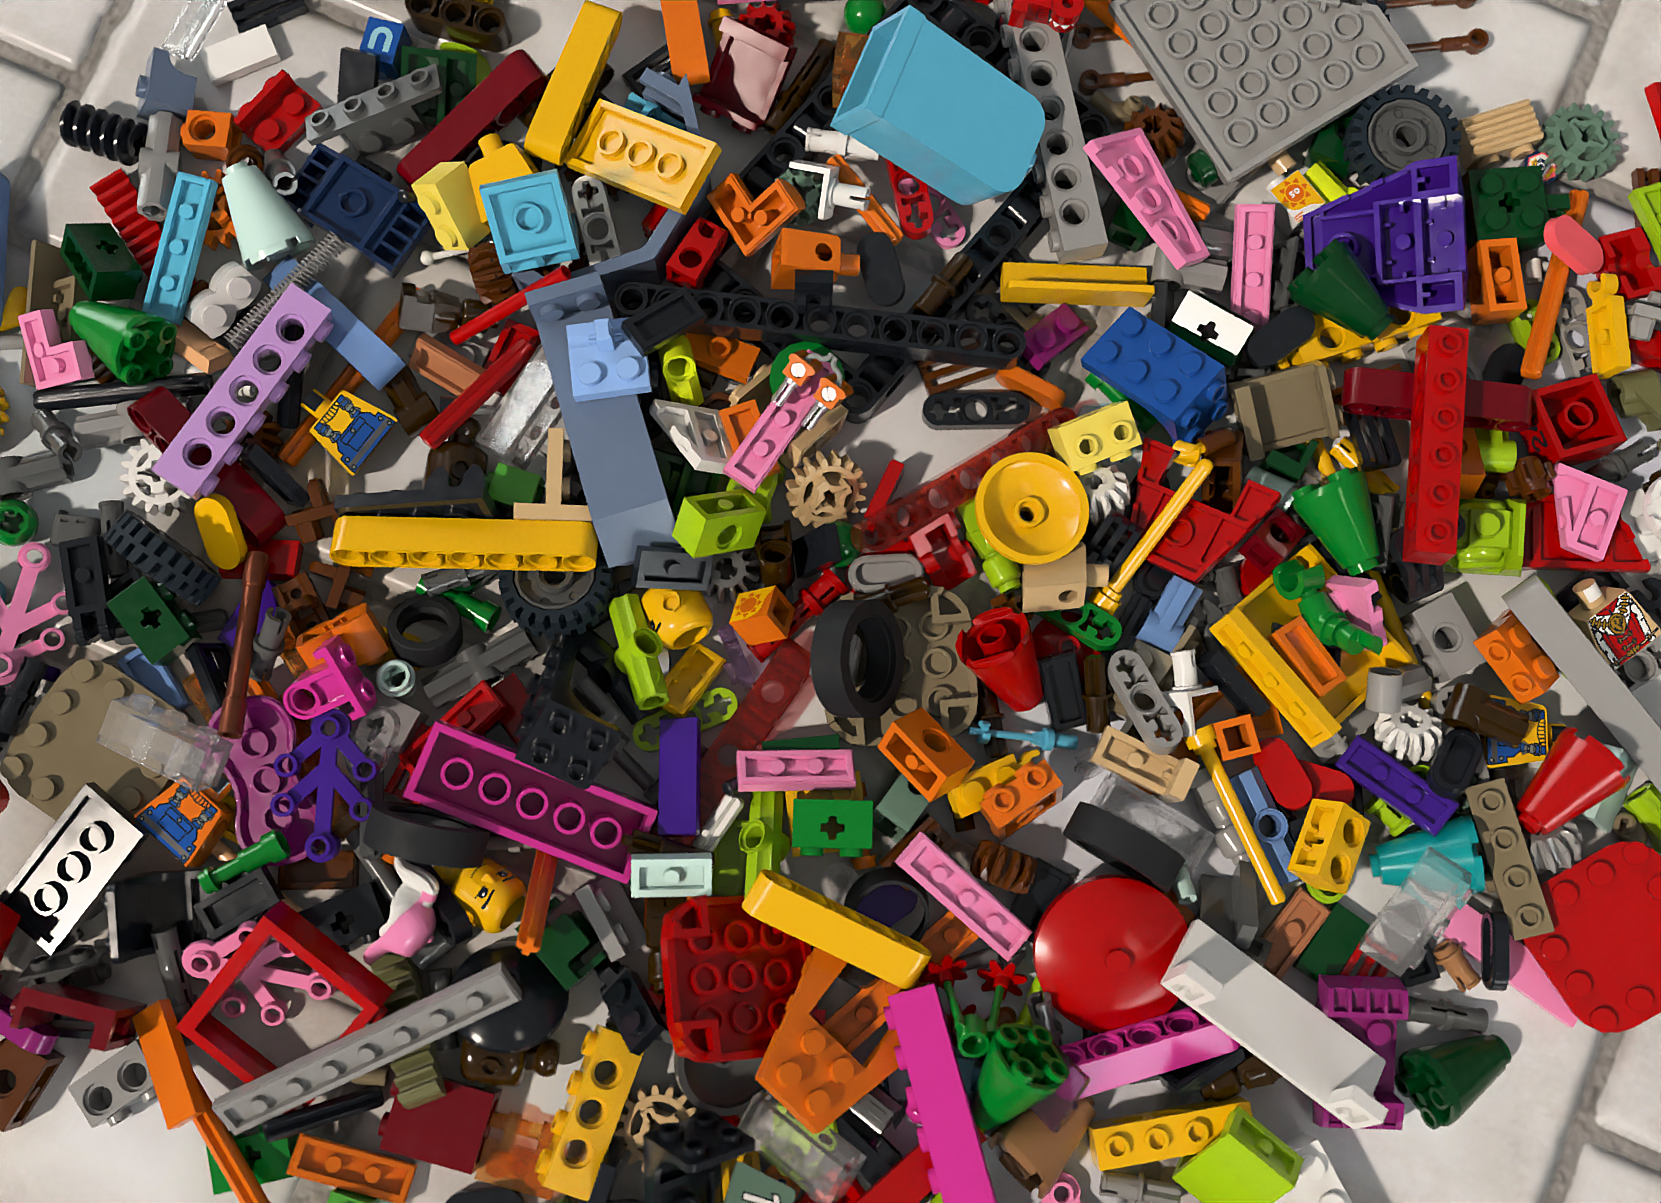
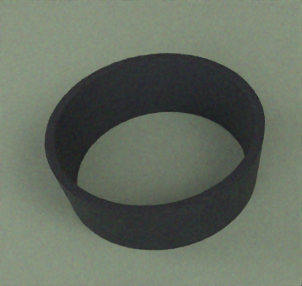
(887, 876)

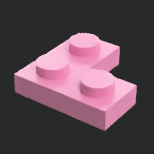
(50, 360)

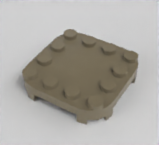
(931, 671)
(59, 749)

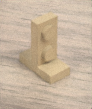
(557, 487)
(1136, 763)

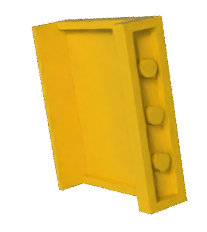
(1245, 633)

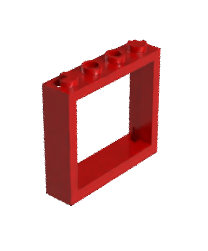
(312, 948)

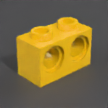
(1329, 845)

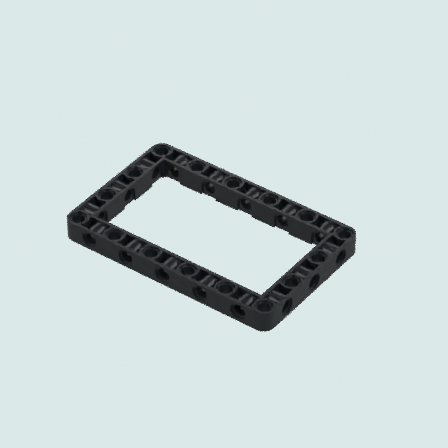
(1013, 220)

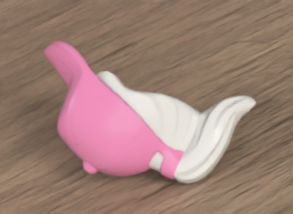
(411, 915)

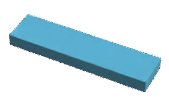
(180, 247)

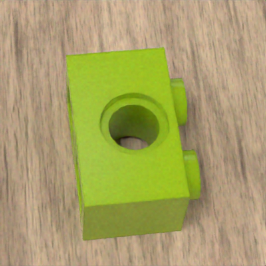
(718, 522)

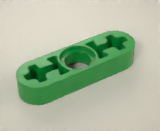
(1100, 621)

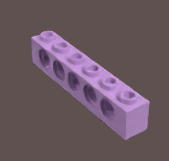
(292, 308)

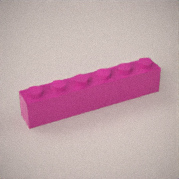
(939, 1096)

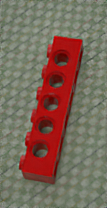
(1436, 445)

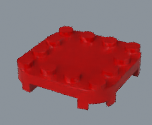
(1605, 937)
(726, 979)

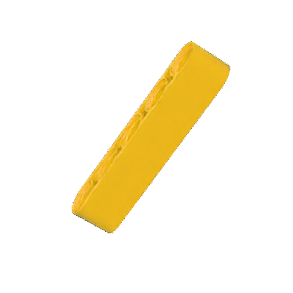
(573, 83)
(836, 929)

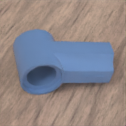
(1165, 622)

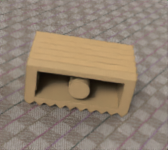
(1498, 135)

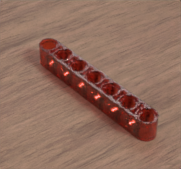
(949, 485)

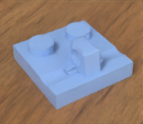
(605, 361)

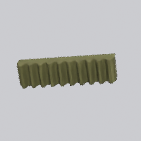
(419, 1071)

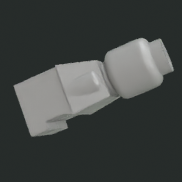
(1216, 815)

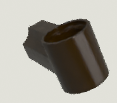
(412, 405)
(1474, 711)

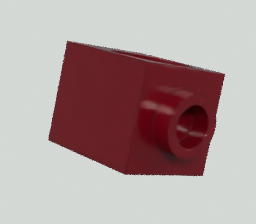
(1272, 541)

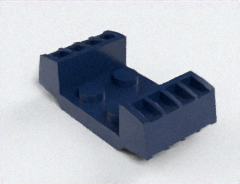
(358, 209)

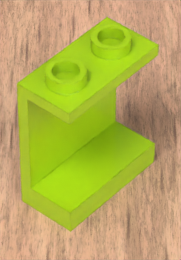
(1240, 1165)

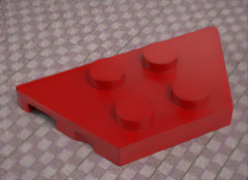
(1544, 552)

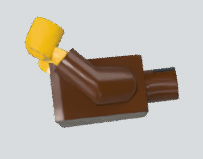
(1226, 452)

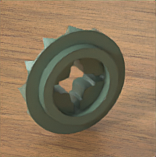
(808, 182)

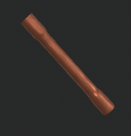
(235, 704)

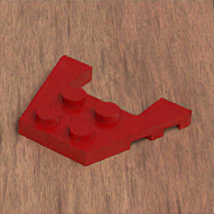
(1200, 532)

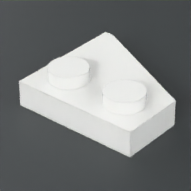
(695, 433)

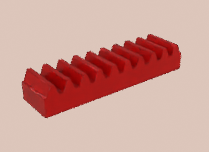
(119, 198)

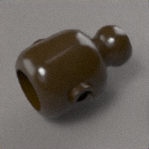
(457, 453)
(508, 1068)

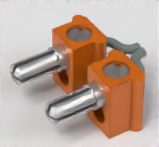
(800, 371)

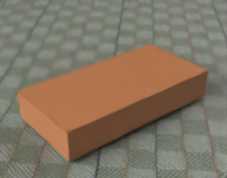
(443, 365)

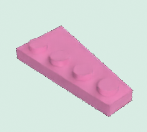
(1145, 188)

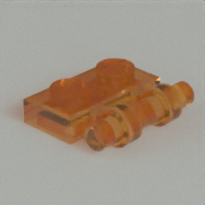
(511, 1164)

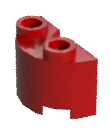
(1628, 258)
(941, 553)

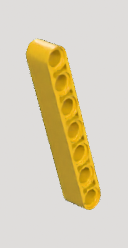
(464, 543)

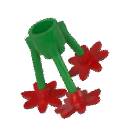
(965, 1027)

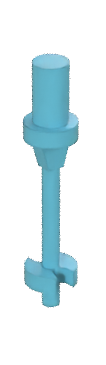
(1046, 738)

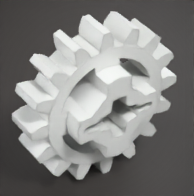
(141, 475)

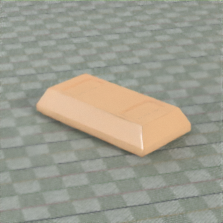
(201, 349)

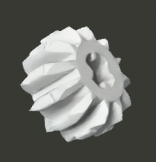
(1105, 491)
(1408, 734)

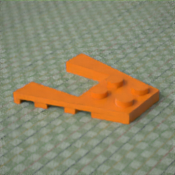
(810, 1068)

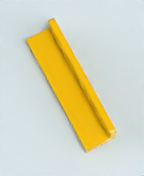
(1074, 284)

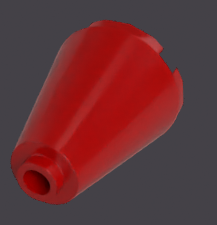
(1003, 657)
(1569, 782)

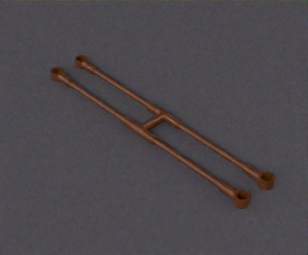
(1120, 79)

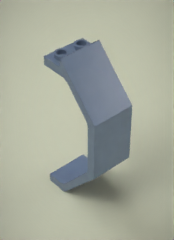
(650, 261)

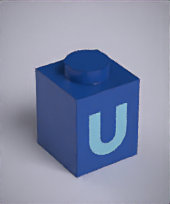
(387, 40)

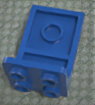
(1160, 374)

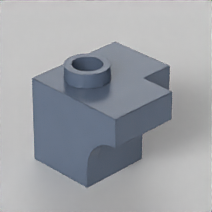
(164, 88)

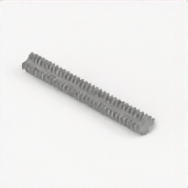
(300, 277)

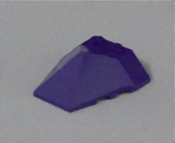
(1404, 234)

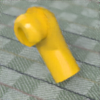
(13, 308)

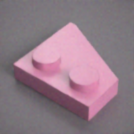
(1586, 511)
(1354, 599)

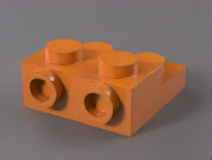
(1517, 658)
(1021, 800)

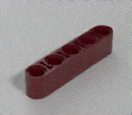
(482, 112)
(1390, 395)
(161, 419)

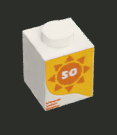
(1292, 200)

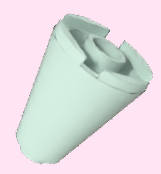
(262, 218)

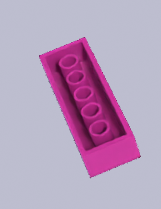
(493, 790)

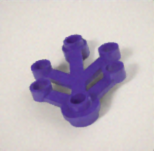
(326, 778)

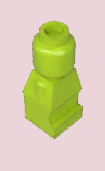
(999, 570)

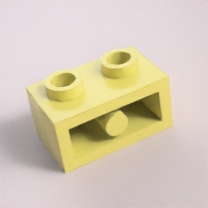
(450, 205)
(1095, 436)

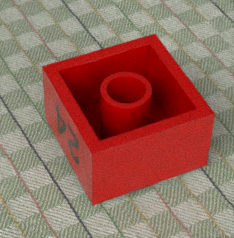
(1572, 423)

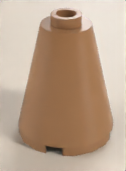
(1036, 1153)

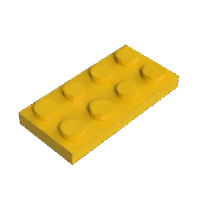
(642, 156)

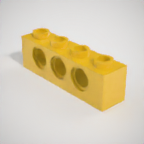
(1350, 347)
(1159, 1133)
(579, 1174)

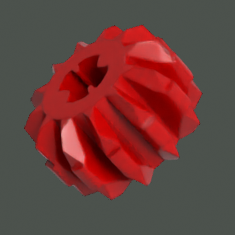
(771, 20)

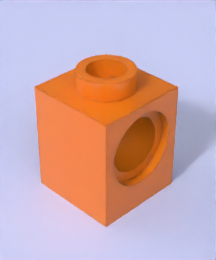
(201, 124)

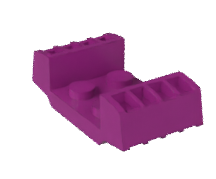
(1370, 1012)

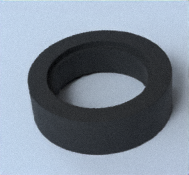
(831, 658)
(425, 835)
(1124, 846)

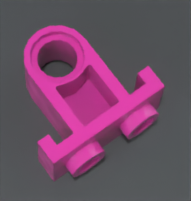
(331, 684)

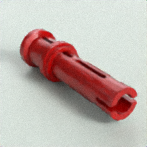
(810, 603)

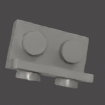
(612, 917)

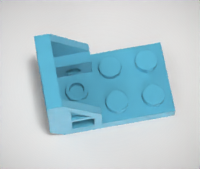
(530, 221)

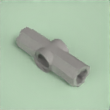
(159, 165)
(113, 427)

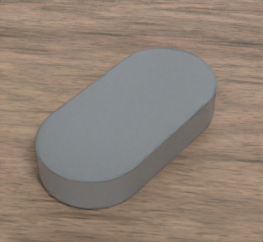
(874, 571)

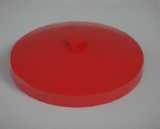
(1107, 951)

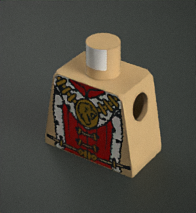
(1612, 621)

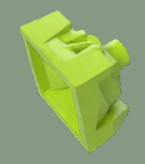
(1491, 538)

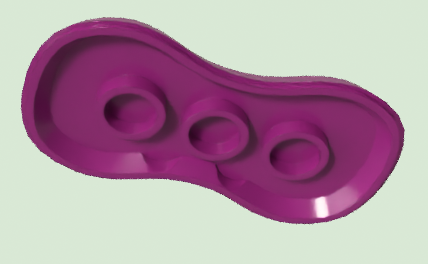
(252, 775)

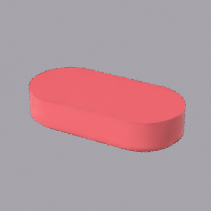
(1573, 245)

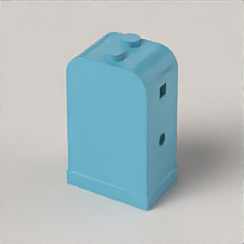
(940, 111)

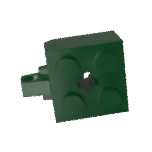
(1509, 205)

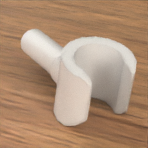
(1533, 271)

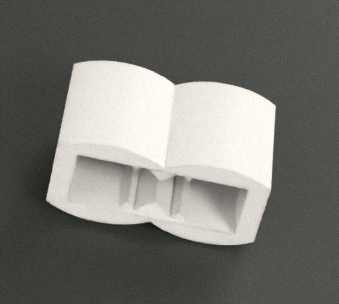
(228, 292)

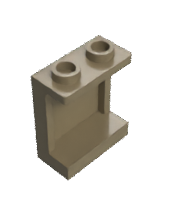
(1286, 408)

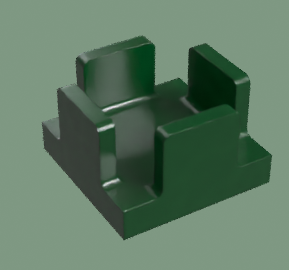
(565, 944)

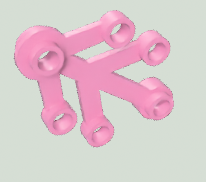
(15, 621)
(254, 976)

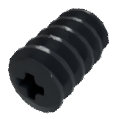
(102, 133)

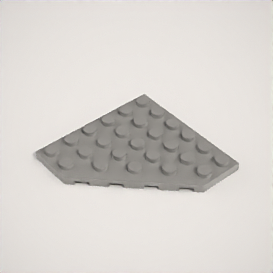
(1262, 70)

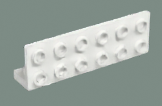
(1277, 1025)

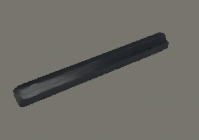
(119, 392)

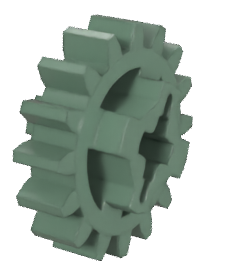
(1579, 142)

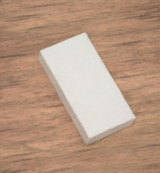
(239, 55)

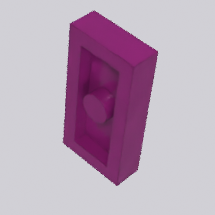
(1053, 336)

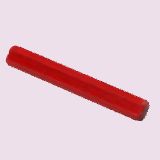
(477, 393)

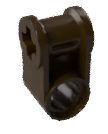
(775, 555)

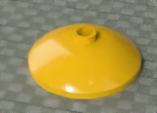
(1047, 493)

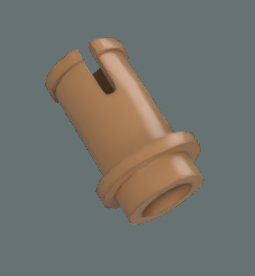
(1460, 970)

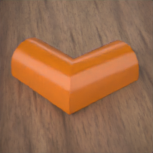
(755, 220)

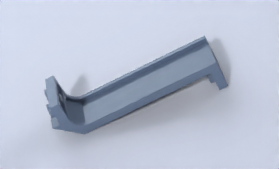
(605, 433)

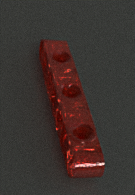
(750, 725)

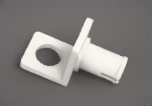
(832, 191)
(1185, 688)

